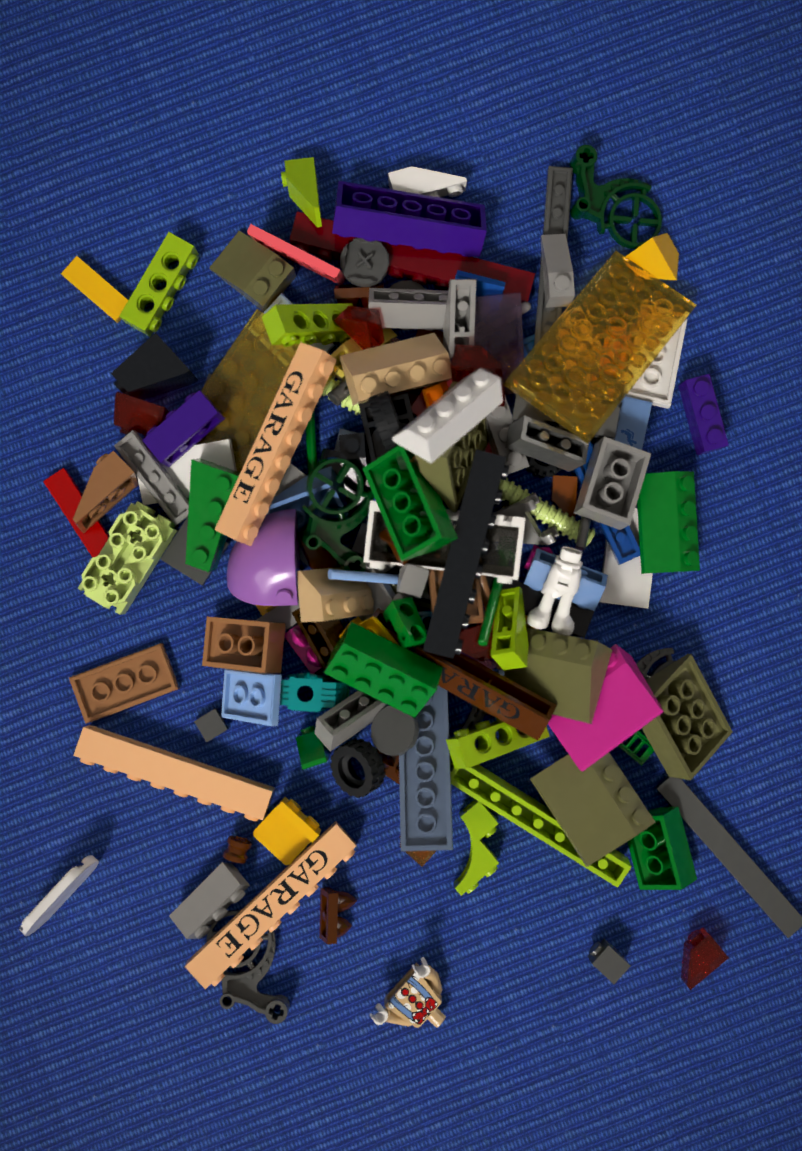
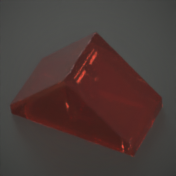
(362, 326)

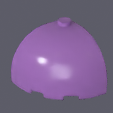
(268, 568)

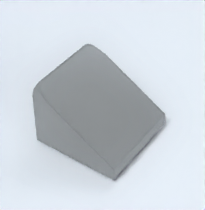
(412, 580)

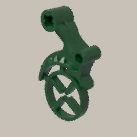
(594, 199)
(329, 531)

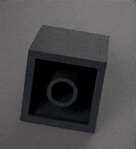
(152, 371)

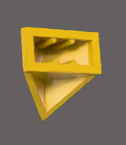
(657, 257)

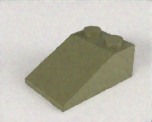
(253, 270)

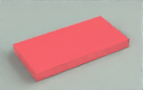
(296, 255)

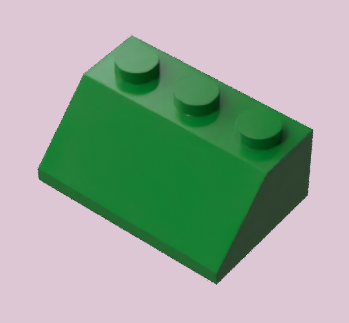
(663, 853)

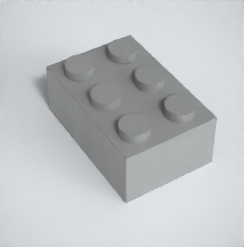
(612, 483)

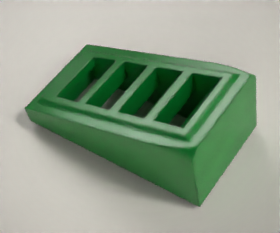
(641, 760)

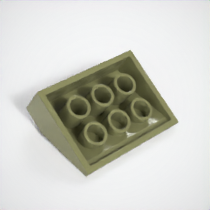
(452, 469)
(564, 672)
(691, 720)
(593, 806)

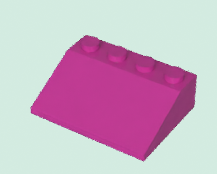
(621, 711)

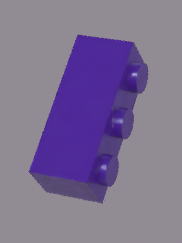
(703, 414)
(183, 428)

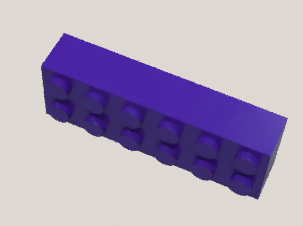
(409, 219)

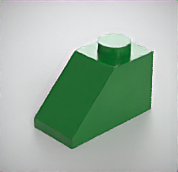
(311, 749)

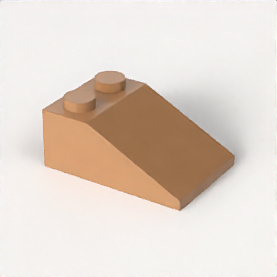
(106, 487)
(243, 645)

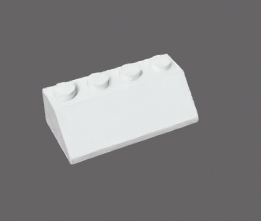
(451, 415)

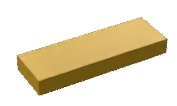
(95, 288)

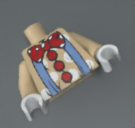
(413, 999)

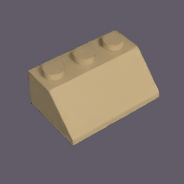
(331, 599)

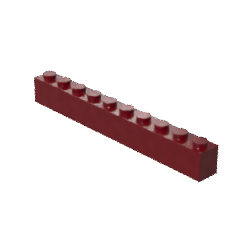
(405, 261)

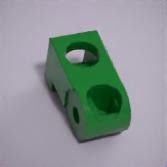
(406, 622)

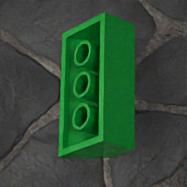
(408, 504)
(668, 523)

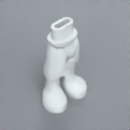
(561, 581)

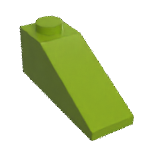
(302, 187)
(510, 631)

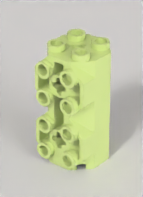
(127, 557)

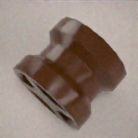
(237, 849)

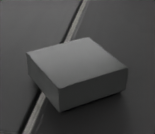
(211, 725)

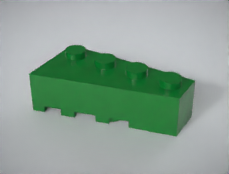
(207, 499)

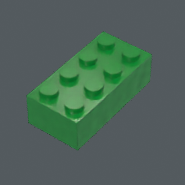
(383, 670)

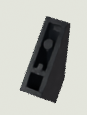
(354, 449)

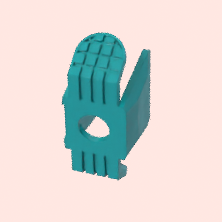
(325, 694)

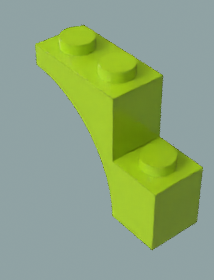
(481, 859)

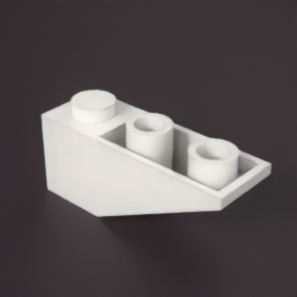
(426, 182)

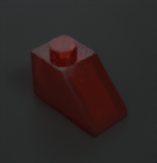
(700, 957)

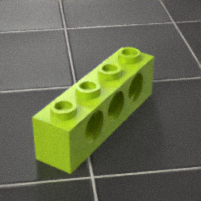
(170, 250)
(305, 323)
(466, 755)

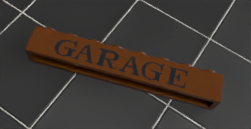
(487, 689)

